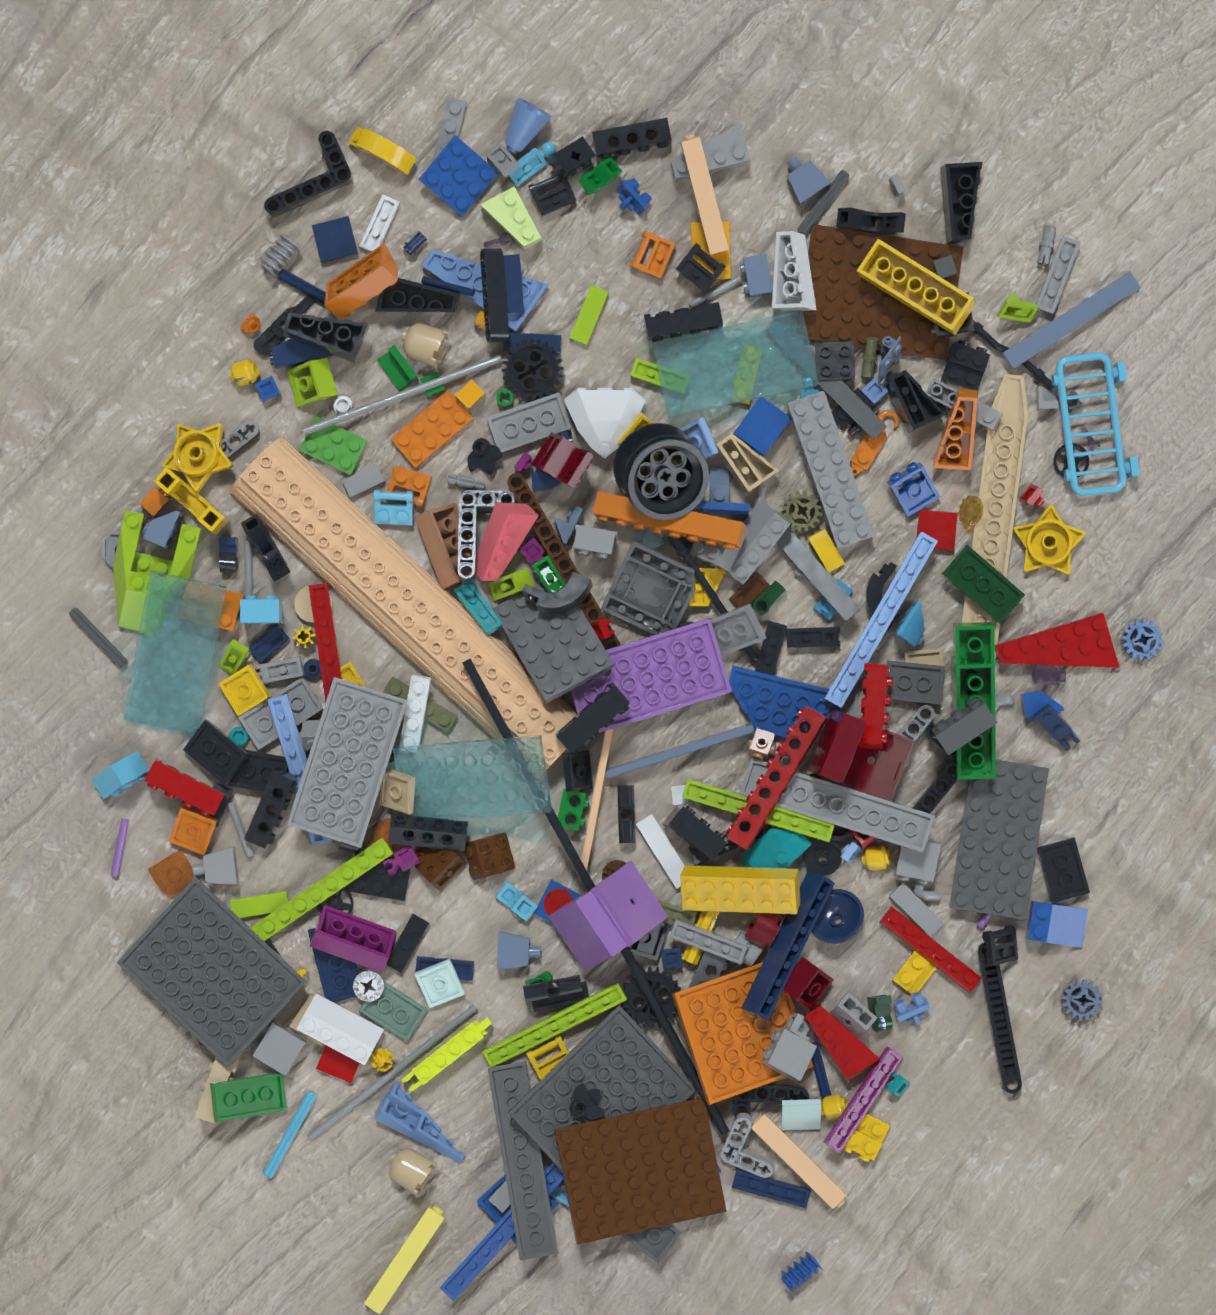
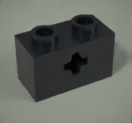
(577, 150)

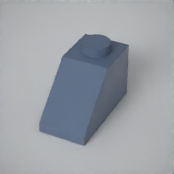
(719, 485)

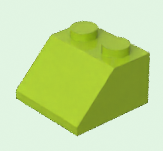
(312, 382)

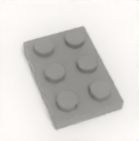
(737, 629)

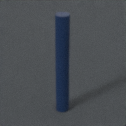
(448, 286)

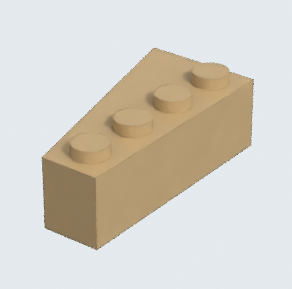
(218, 1073)

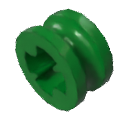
(505, 392)

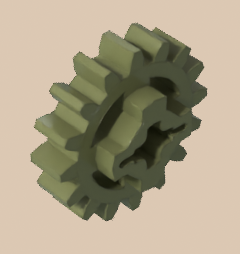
(794, 500)

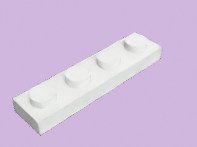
(415, 710)

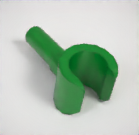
(545, 976)

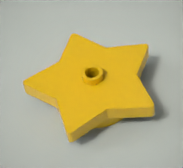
(187, 447)
(1062, 539)

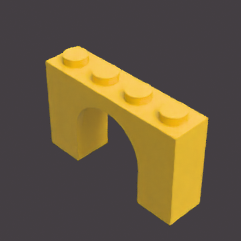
(191, 500)

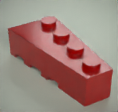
(875, 705)
(184, 787)
(845, 1048)

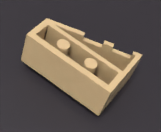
(743, 463)

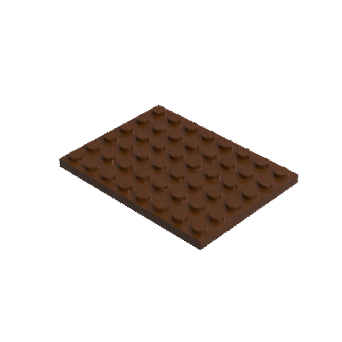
(856, 309)
(640, 1170)

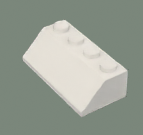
(340, 1029)

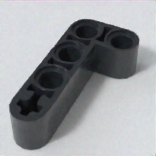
(769, 1098)

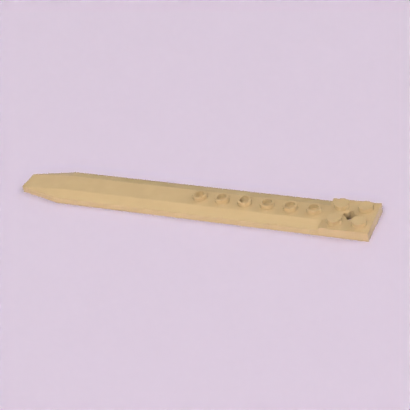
(999, 486)

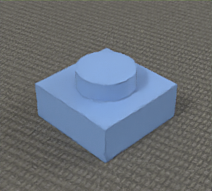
(874, 391)

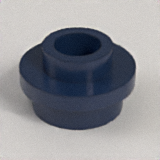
(317, 673)

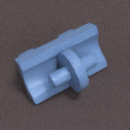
(912, 1011)

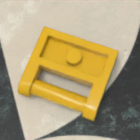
(546, 1065)

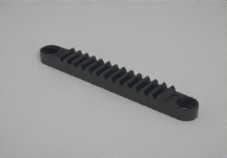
(999, 1022)

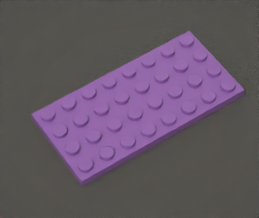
(661, 673)

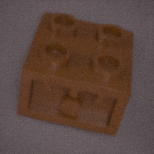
(438, 865)

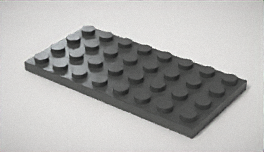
(999, 841)

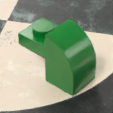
(600, 176)

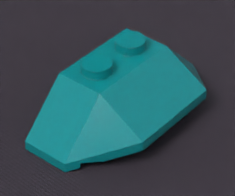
(775, 849)

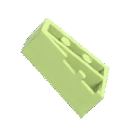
(513, 217)

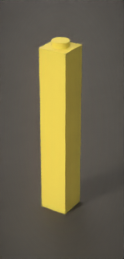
(405, 1258)

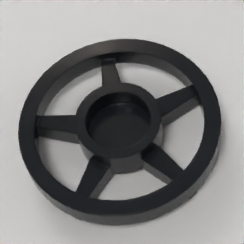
(1077, 459)
(337, 902)

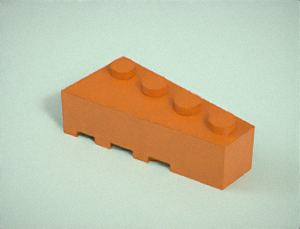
(957, 439)

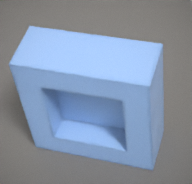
(850, 852)

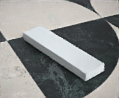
(661, 848)

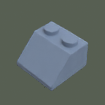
(163, 529)

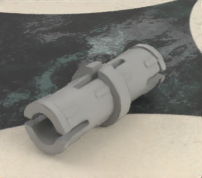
(1046, 244)

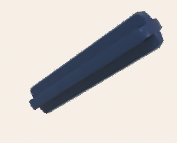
(302, 285)
(820, 1072)

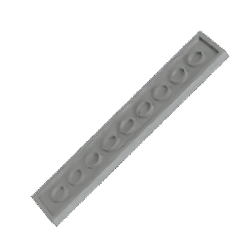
(847, 808)

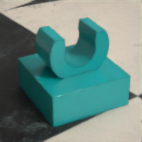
(898, 1086)

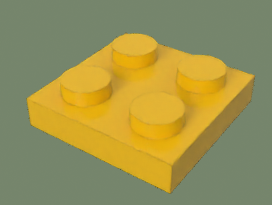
(244, 689)

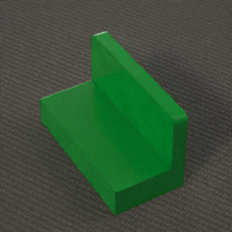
(397, 368)

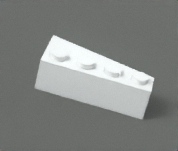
(792, 274)

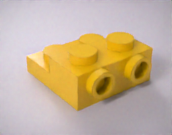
(867, 1137)

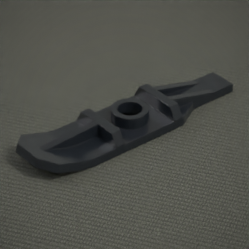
(273, 334)

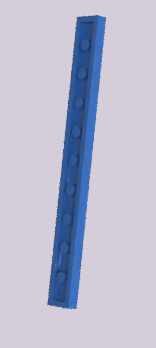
(491, 1245)

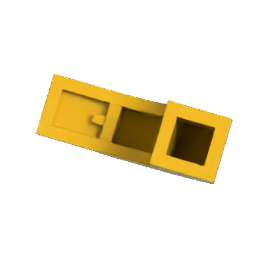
(382, 149)

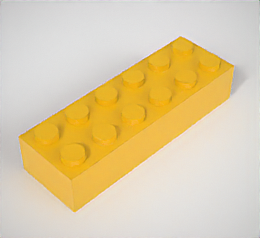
(916, 287)
(740, 889)

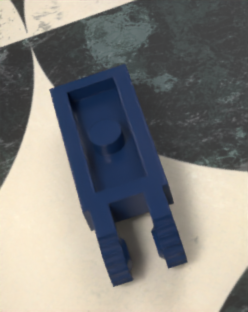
(1055, 725)

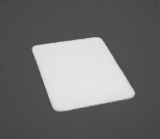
(677, 793)

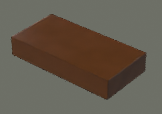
(750, 590)

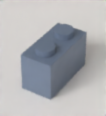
(757, 276)

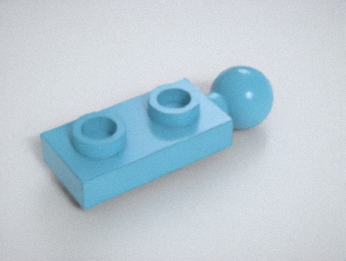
(532, 163)

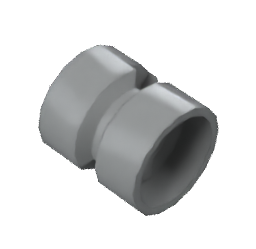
(752, 951)

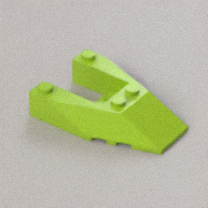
(133, 568)

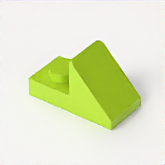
(1017, 310)
(234, 657)

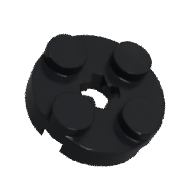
(824, 867)

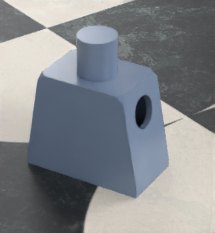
(805, 180)
(515, 950)

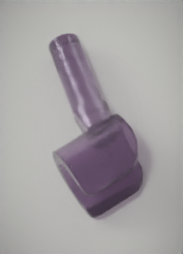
(497, 240)
(1090, 439)

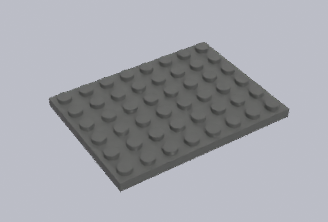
(212, 972)
(611, 1059)

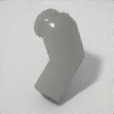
(926, 895)

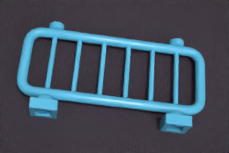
(1118, 373)

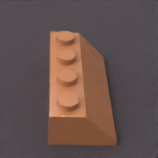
(440, 535)

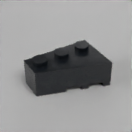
(911, 402)
(695, 832)

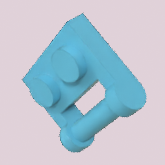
(393, 513)

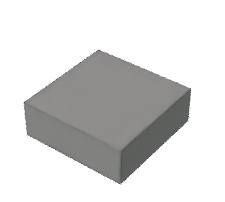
(897, 185)

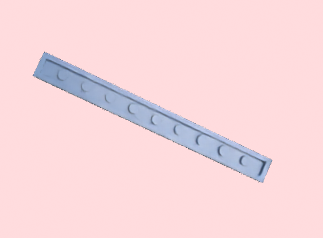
(881, 619)

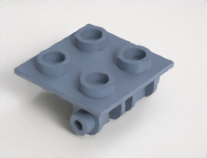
(889, 355)

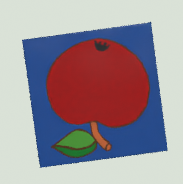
(554, 897)

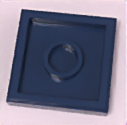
(335, 239)

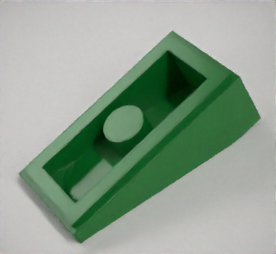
(548, 575)

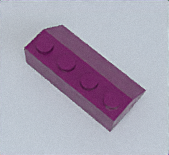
(353, 938)

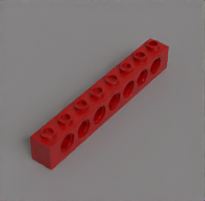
(746, 839)

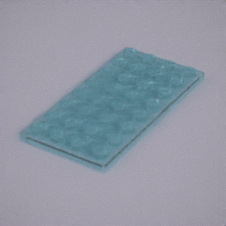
(735, 363)
(174, 652)
(477, 778)

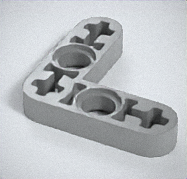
(739, 1153)

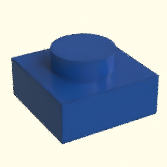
(267, 388)

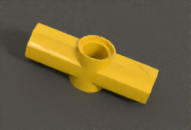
(705, 921)

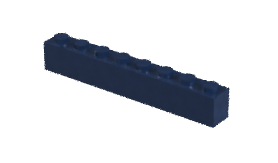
(787, 947)

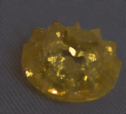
(976, 505)

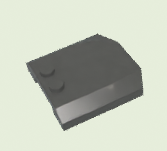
(650, 590)

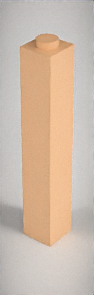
(704, 194)
(799, 1161)

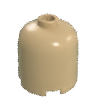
(425, 343)
(410, 1169)

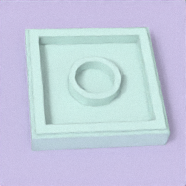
(439, 983)
(801, 1114)

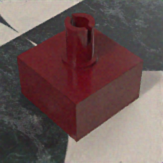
(807, 983)

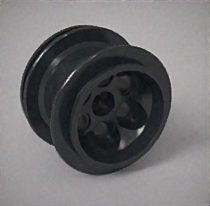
(669, 494)

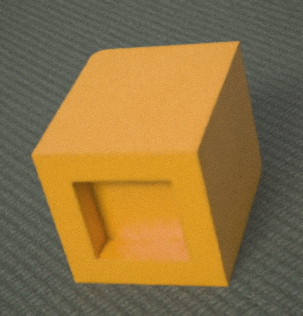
(470, 394)

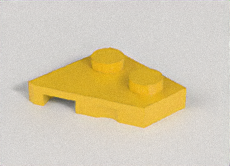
(714, 577)

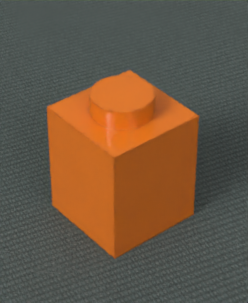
(155, 501)

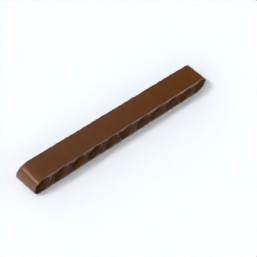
(561, 555)

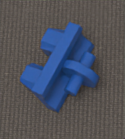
(631, 198)

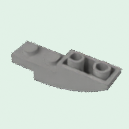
(945, 397)

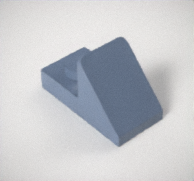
(566, 529)

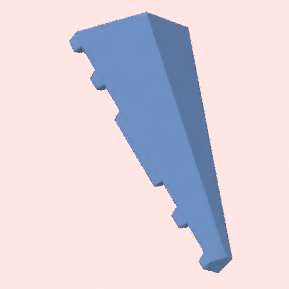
(404, 1116)

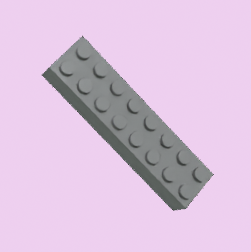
(830, 469)

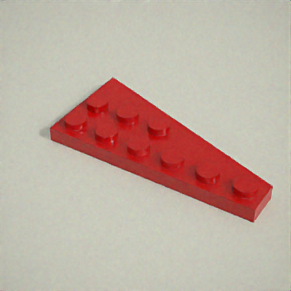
(1071, 644)

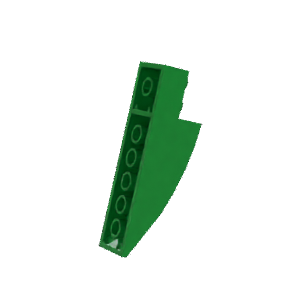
(974, 677)

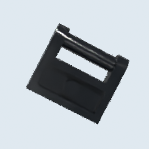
(554, 199)
(696, 272)
(1003, 951)

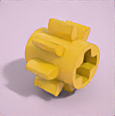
(299, 632)
(381, 1059)

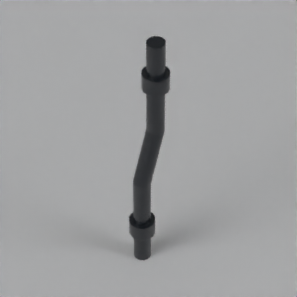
(1038, 374)

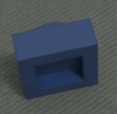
(671, 958)

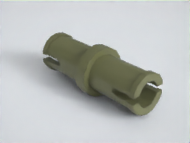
(869, 356)

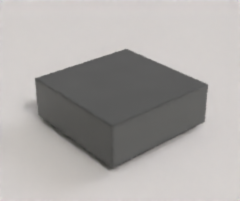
(945, 267)

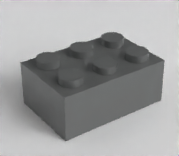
(963, 725)

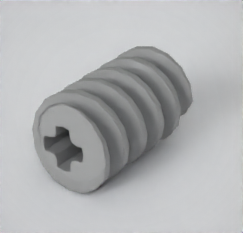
(279, 254)

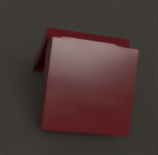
(846, 763)

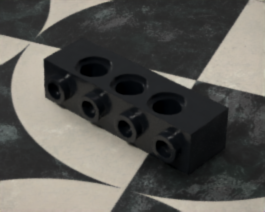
(658, 126)
(428, 832)
(256, 833)

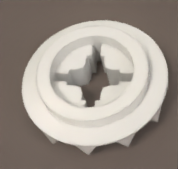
(377, 983)

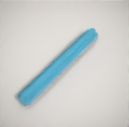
(289, 1134)

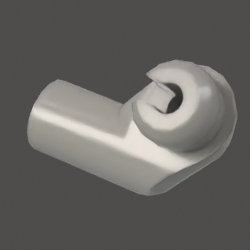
(1003, 699)

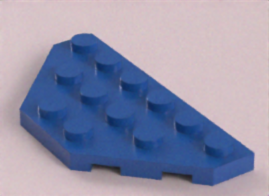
(775, 700)

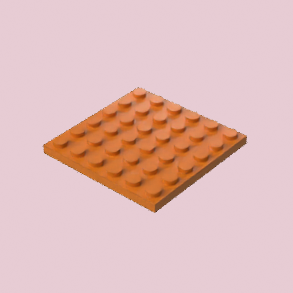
(726, 1039)

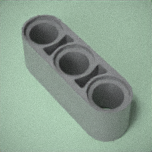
(919, 721)

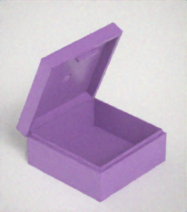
(605, 919)

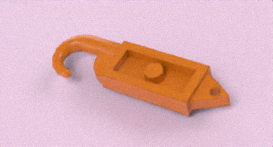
(869, 448)

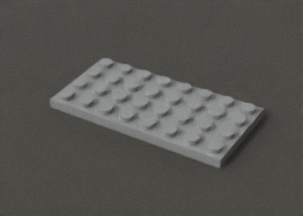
(347, 762)

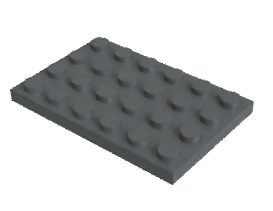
(555, 648)

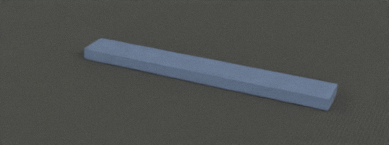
(1071, 320)
(679, 750)

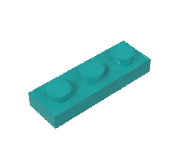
(478, 608)

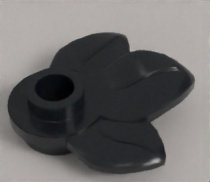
(485, 458)
(589, 1102)

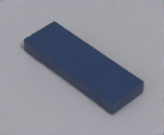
(513, 283)
(518, 337)
(463, 968)

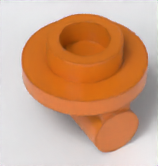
(251, 324)

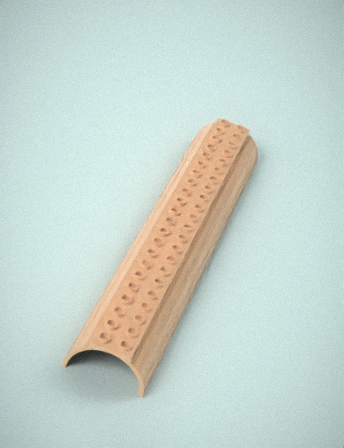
(396, 594)

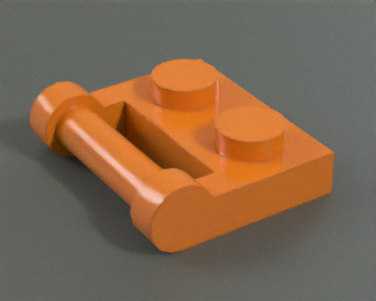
(658, 258)
(412, 481)

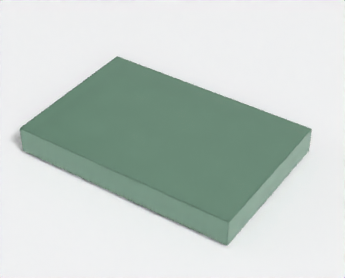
(395, 1011)

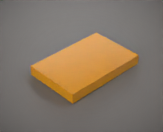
(697, 236)

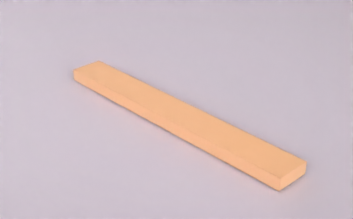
(596, 798)

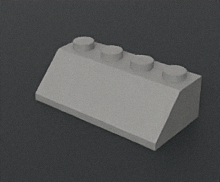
(763, 530)

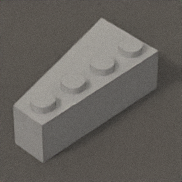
(721, 153)

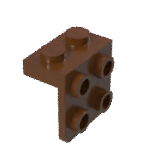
(489, 856)

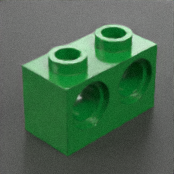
(566, 808)

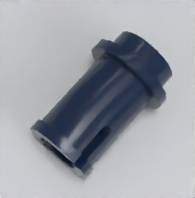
(414, 243)

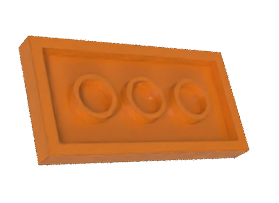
(432, 428)

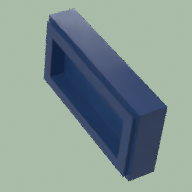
(269, 643)

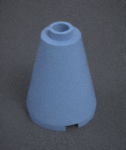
(524, 125)

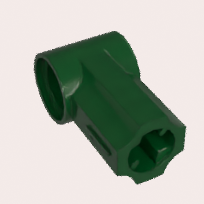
(769, 597)

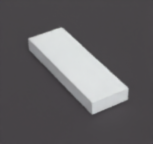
(379, 223)

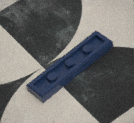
(771, 1188)

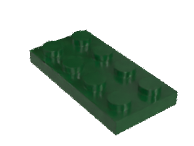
(983, 584)

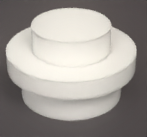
(342, 404)

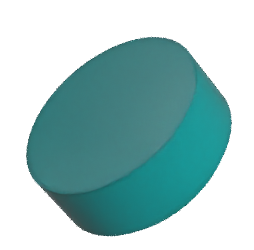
(239, 735)

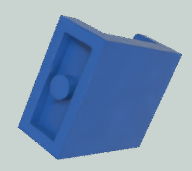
(762, 426)

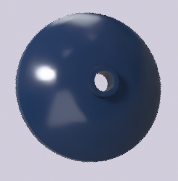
(843, 906)

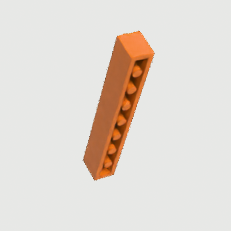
(692, 525)

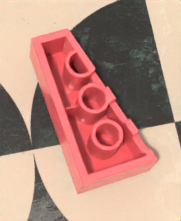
(502, 538)

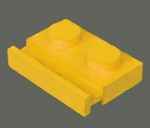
(914, 973)

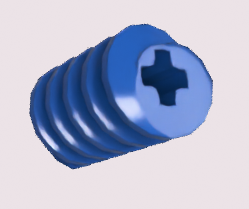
(800, 1271)

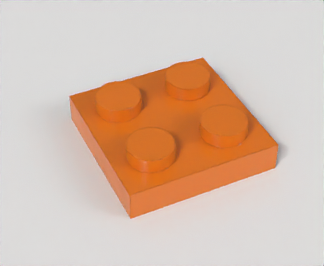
(193, 830)

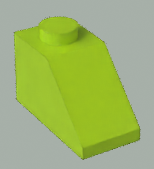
(510, 584)

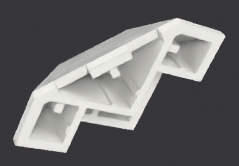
(603, 415)

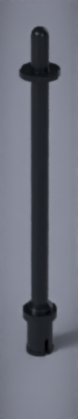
(684, 552)

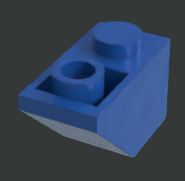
(1035, 701)

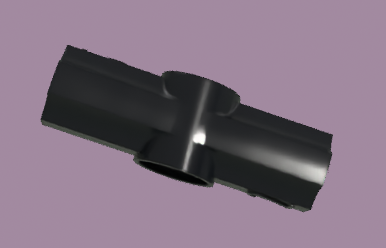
(626, 828)
(565, 986)

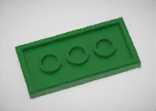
(248, 1096)

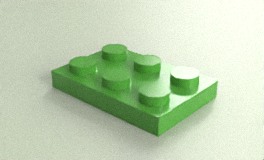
(334, 447)

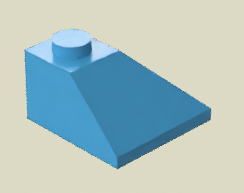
(912, 626)

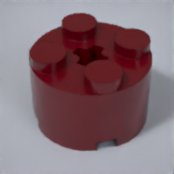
(764, 929)

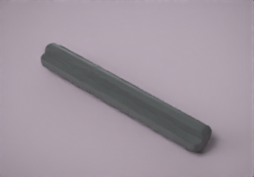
(823, 202)
(98, 637)

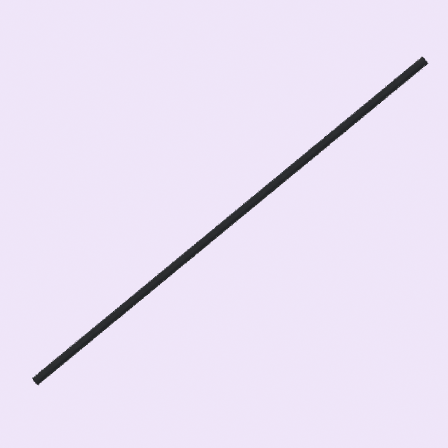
(589, 884)

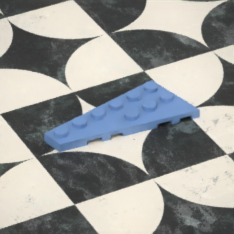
(468, 274)

